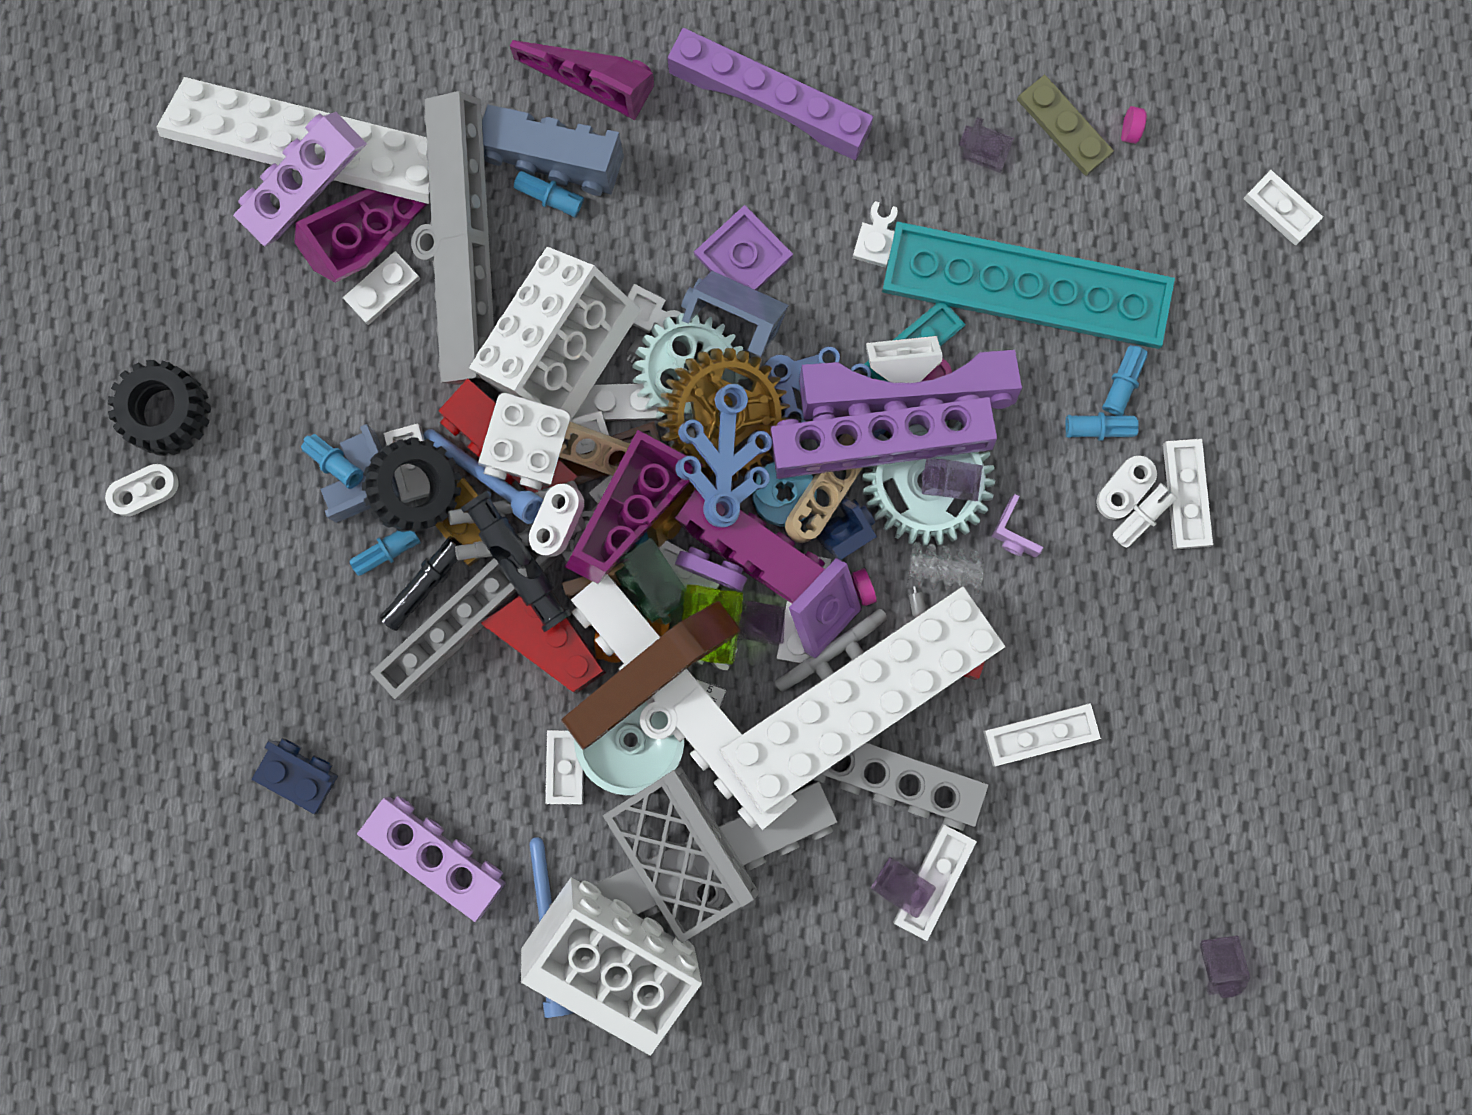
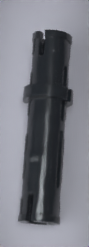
(432, 572)

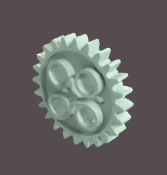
(661, 358)

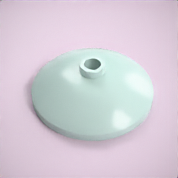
(626, 768)

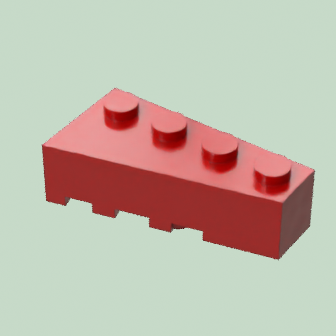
(470, 414)

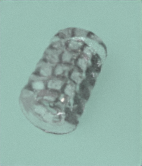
(945, 567)

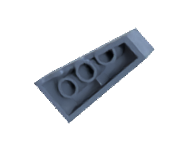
(552, 149)

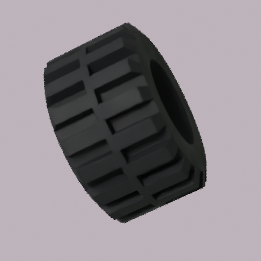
(134, 394)
(438, 471)

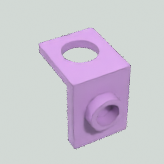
(1012, 542)

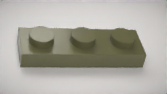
(1065, 125)

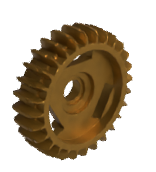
(700, 387)

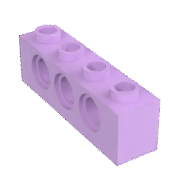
(340, 148)
(381, 833)

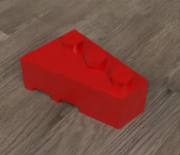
(557, 651)

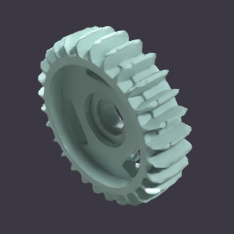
(925, 513)

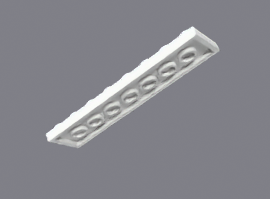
(264, 127)
(861, 699)

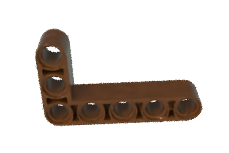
(650, 672)

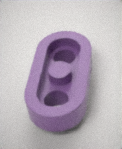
(697, 562)

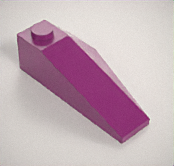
(602, 77)
(353, 232)

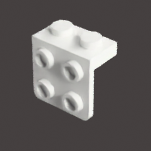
(524, 441)

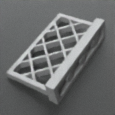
(708, 838)

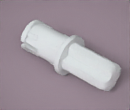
(1144, 516)

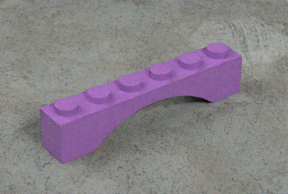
(728, 72)
(839, 391)

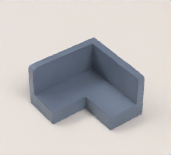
(348, 502)

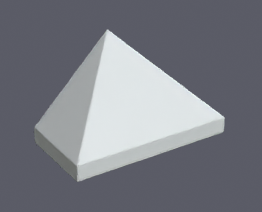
(904, 359)

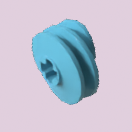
(766, 500)

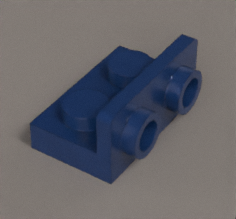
(850, 532)
(295, 776)

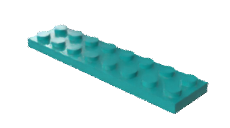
(1028, 285)

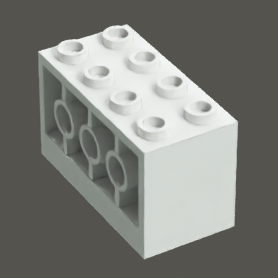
(556, 333)
(610, 965)

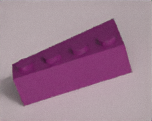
(630, 505)
(753, 547)

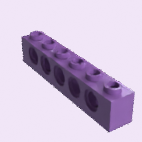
(903, 446)

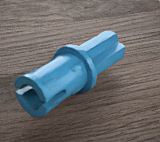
(549, 193)
(1125, 380)
(1101, 426)
(332, 461)
(384, 550)

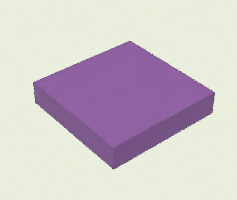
(744, 250)
(825, 608)

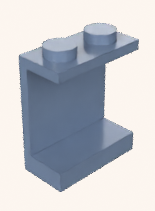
(738, 300)

